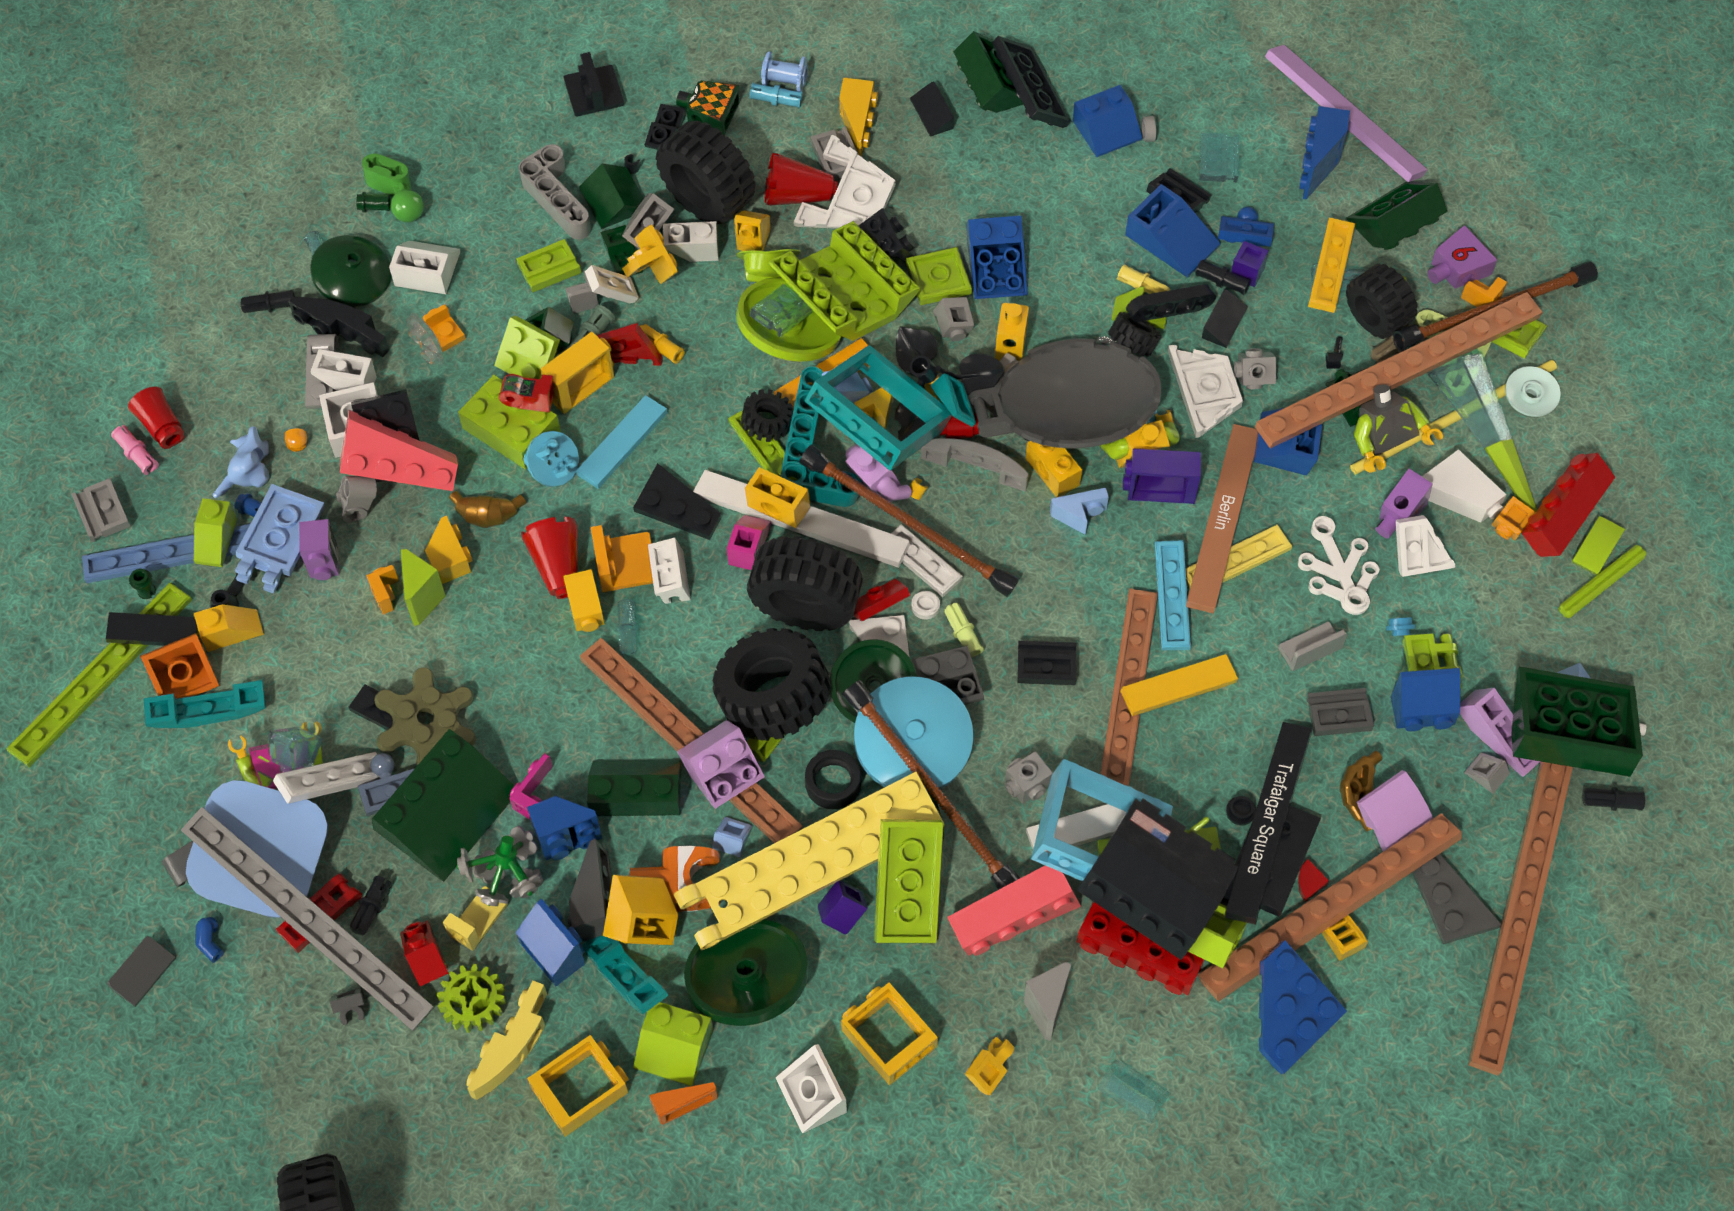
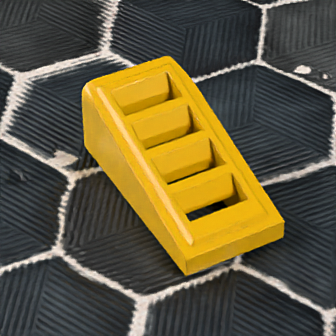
(1345, 950)

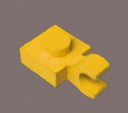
(988, 1066)

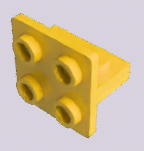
(651, 254)

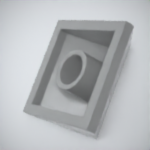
(1045, 996)

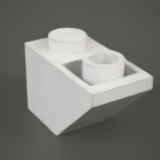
(692, 240)

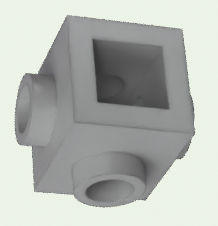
(1264, 368)
(1028, 778)

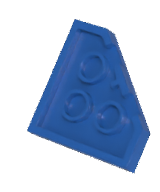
(1292, 1007)

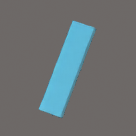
(621, 442)
(1172, 595)

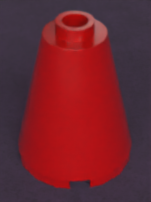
(796, 182)
(553, 551)

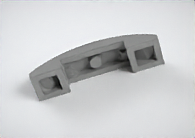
(976, 454)

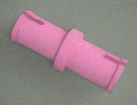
(134, 449)

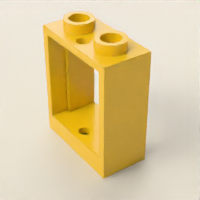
(580, 371)
(910, 1055)
(540, 1080)

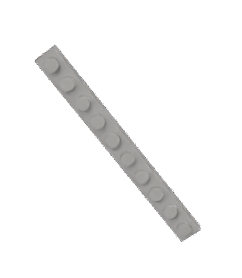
(307, 919)

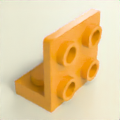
(622, 559)

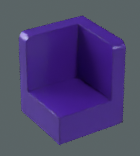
(1250, 262)
(842, 907)

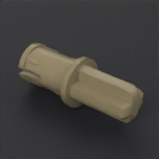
(1385, 349)

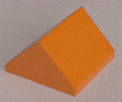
(180, 668)

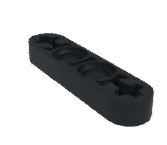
(1170, 303)

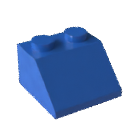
(1107, 121)
(1426, 699)

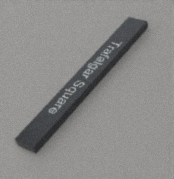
(1268, 824)

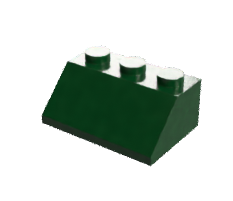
(986, 74)
(1399, 213)
(635, 787)

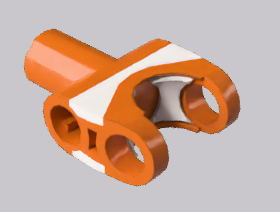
(677, 869)

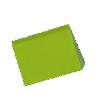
(421, 586)

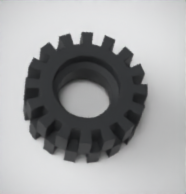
(1135, 335)
(767, 403)

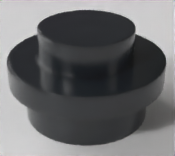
(1240, 810)

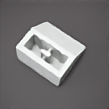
(423, 266)

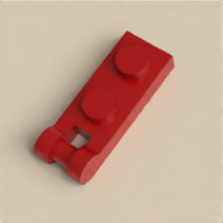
(325, 902)

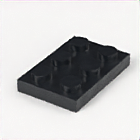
(391, 410)

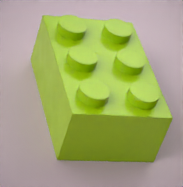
(503, 426)

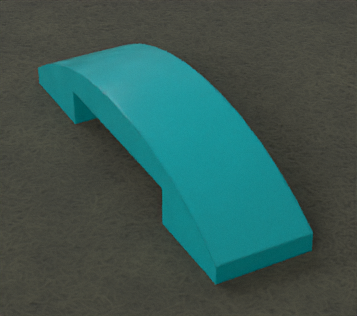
(204, 709)
(624, 974)

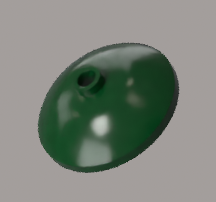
(348, 281)
(867, 662)

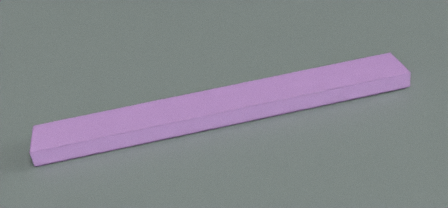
(1358, 123)

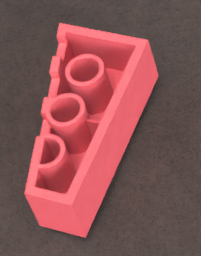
(394, 456)
(1013, 910)

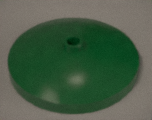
(748, 975)

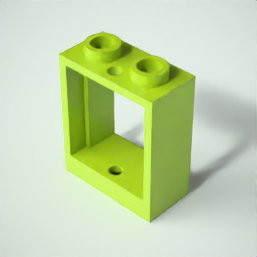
(1218, 938)

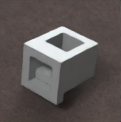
(954, 318)

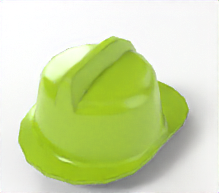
(757, 263)

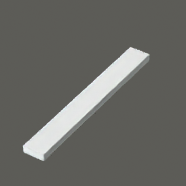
(815, 524)

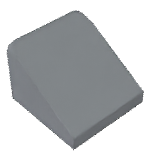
(1488, 771)

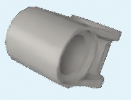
(356, 497)

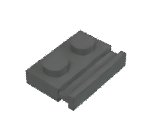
(1340, 712)

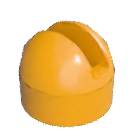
(295, 439)

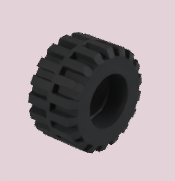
(1381, 301)

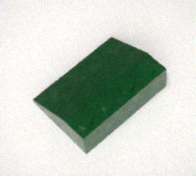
(1576, 722)
(444, 805)

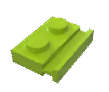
(548, 265)

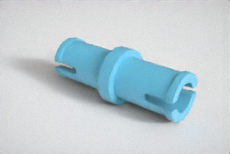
(775, 95)

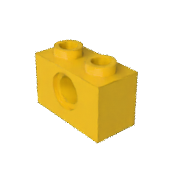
(1054, 467)
(777, 497)

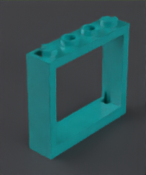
(863, 428)

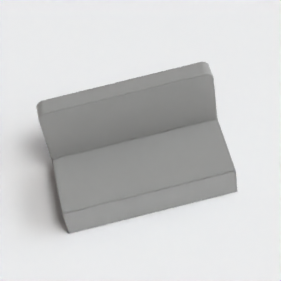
(1312, 645)

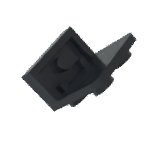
(889, 234)

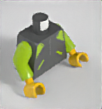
(1388, 423)

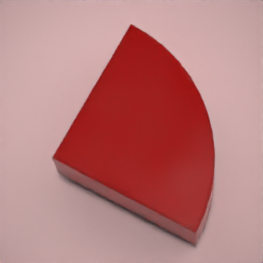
(1310, 880)

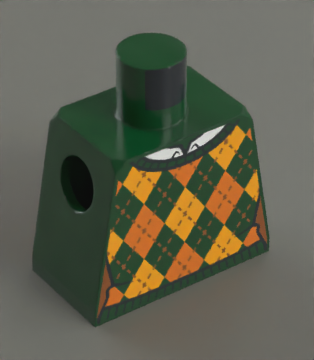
(711, 103)

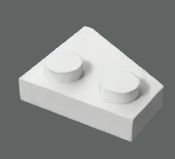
(1419, 547)

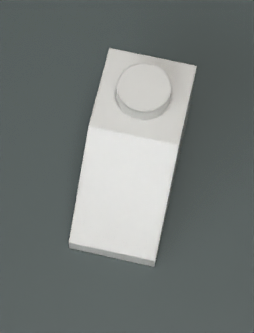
(342, 369)

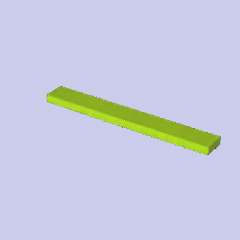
(89, 684)

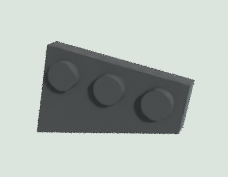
(1452, 903)

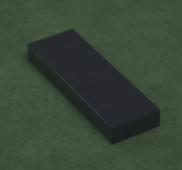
(148, 629)

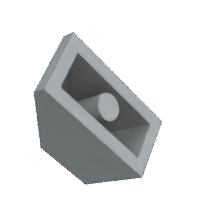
(650, 211)

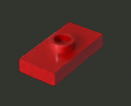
(880, 598)

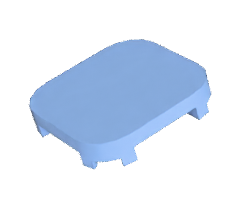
(279, 832)

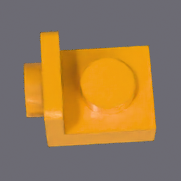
(444, 327)
(380, 584)

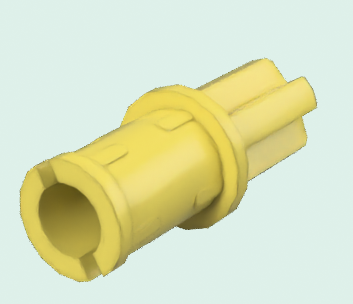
(1137, 279)

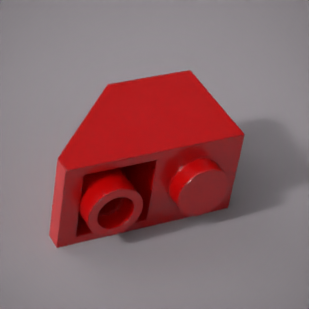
(423, 952)

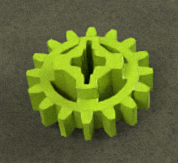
(461, 988)

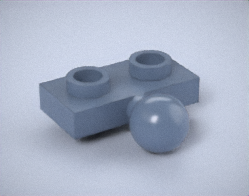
(379, 791)

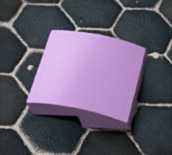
(1394, 810)

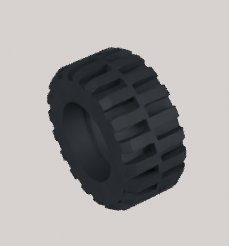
(705, 172)
(804, 583)
(780, 708)
(314, 1185)

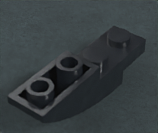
(338, 318)

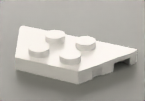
(1206, 387)

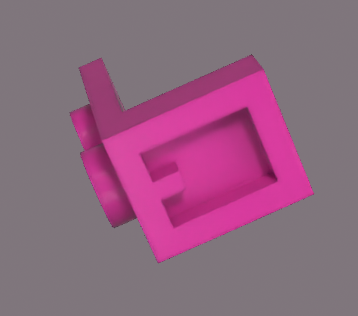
(521, 792)

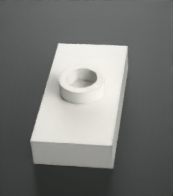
(611, 284)

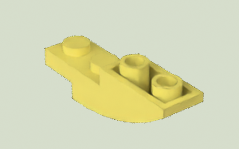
(506, 1053)

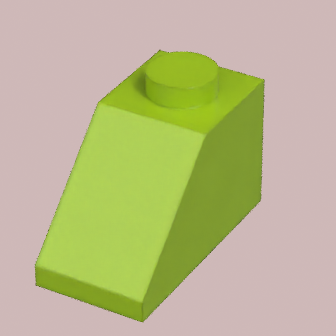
(213, 532)

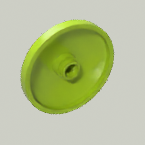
(804, 342)

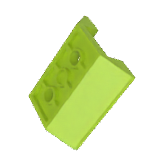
(859, 278)

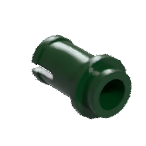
(372, 202)
(142, 581)

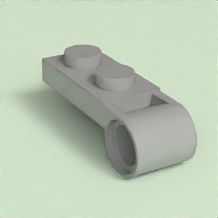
(314, 386)

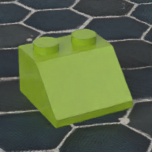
(673, 1043)

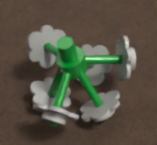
(492, 866)

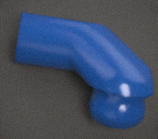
(204, 936)

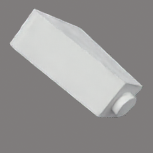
(1464, 488)

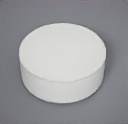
(925, 605)

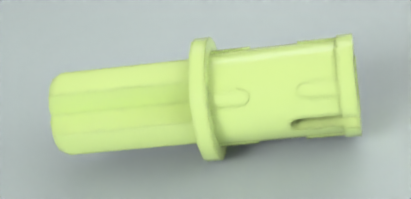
(963, 629)

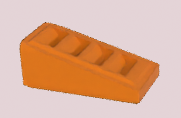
(678, 1102)

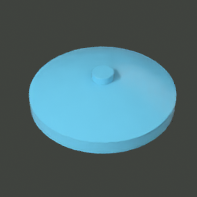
(927, 721)

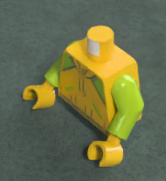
(1152, 436)

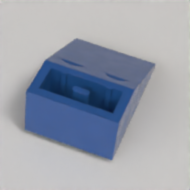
(1324, 146)
(1171, 231)
(996, 257)

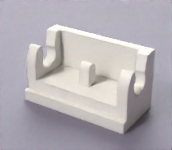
(669, 570)

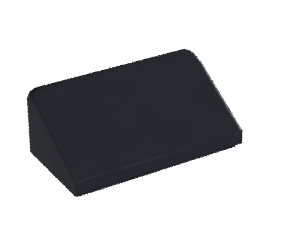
(933, 110)
(1224, 319)

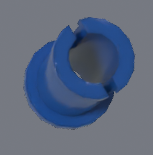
(246, 504)

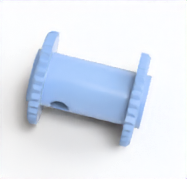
(784, 71)

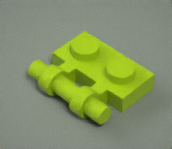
(1423, 653)

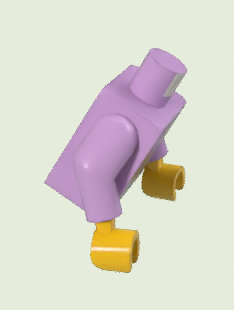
(879, 478)

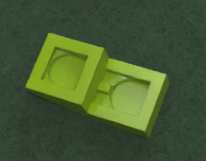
(1598, 545)

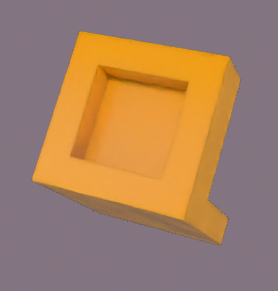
(1481, 294)

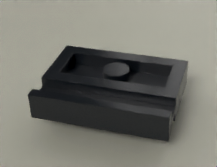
(1188, 191)
(1046, 663)

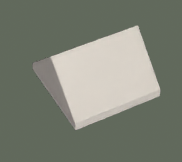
(812, 1090)

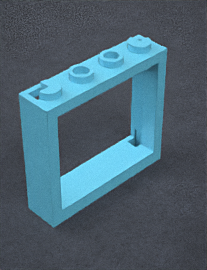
(1062, 855)

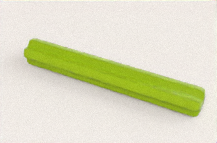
(1602, 581)

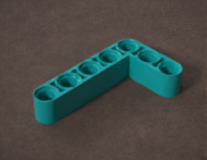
(798, 442)

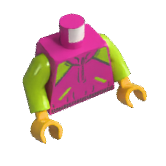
(257, 764)

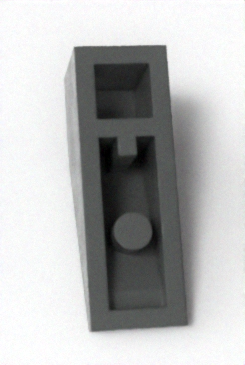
(591, 893)

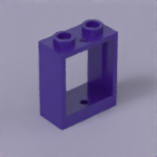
(1162, 476)

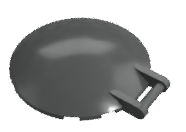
(1071, 395)

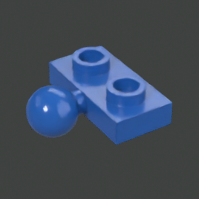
(1246, 228)

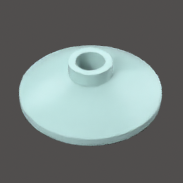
(1533, 381)

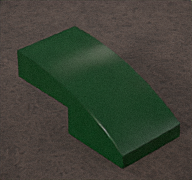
(618, 248)

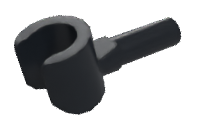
(632, 167)
(1333, 359)

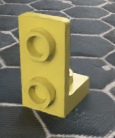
(473, 922)

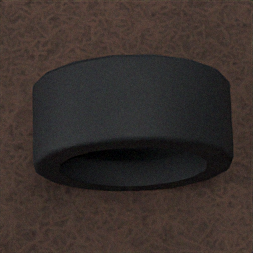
(832, 800)

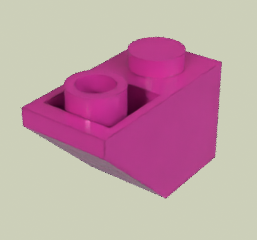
(746, 539)

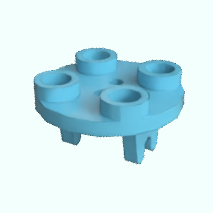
(543, 449)

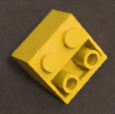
(640, 911)

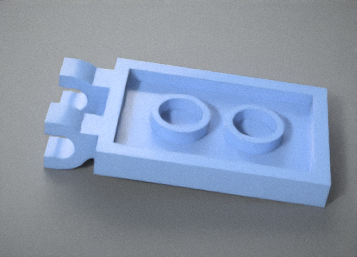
(274, 536)

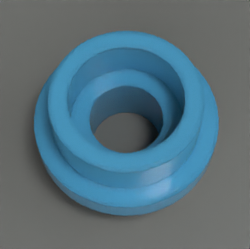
(1400, 626)

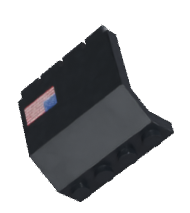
(1159, 878)

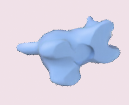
(246, 465)

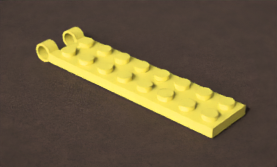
(804, 861)

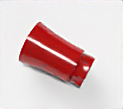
(156, 416)

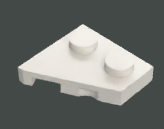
(883, 628)

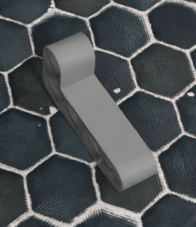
(540, 180)

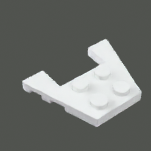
(859, 194)

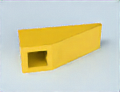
(855, 107)

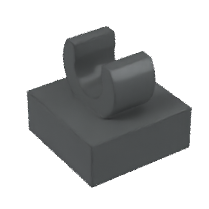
(348, 1001)

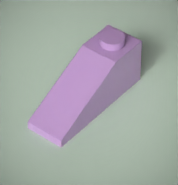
(1492, 723)

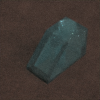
(293, 748)

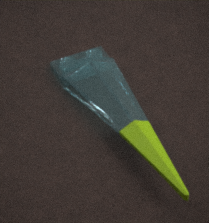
(1472, 394)

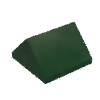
(611, 194)

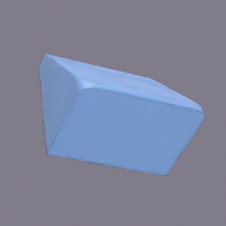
(731, 836)

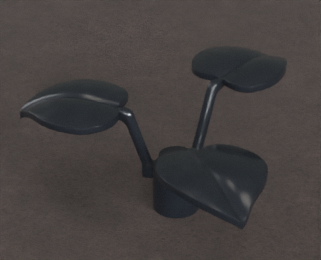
(915, 354)

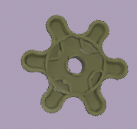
(422, 698)

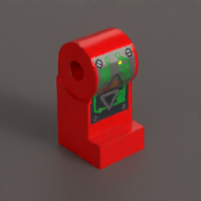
(527, 392)

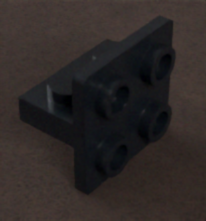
(593, 88)

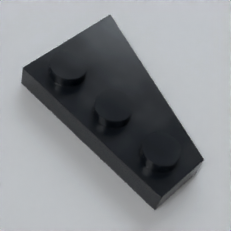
(676, 505)

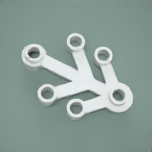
(1339, 570)

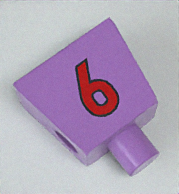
(1461, 260)
(1405, 501)

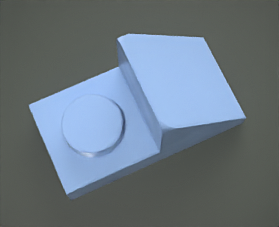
(1072, 508)

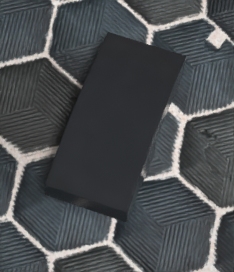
(666, 123)

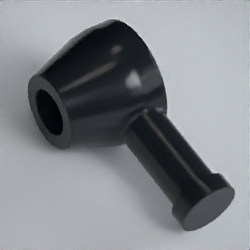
(229, 595)

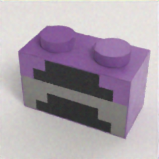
(319, 549)

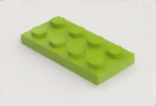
(908, 881)

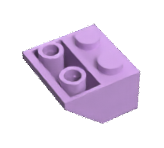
(721, 763)

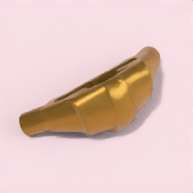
(486, 510)
(1358, 783)

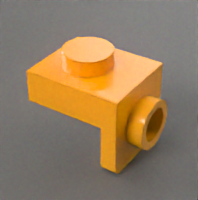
(1512, 519)

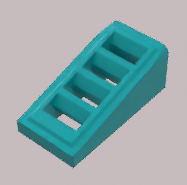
(954, 397)

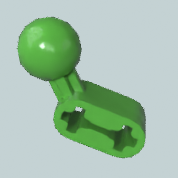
(393, 179)

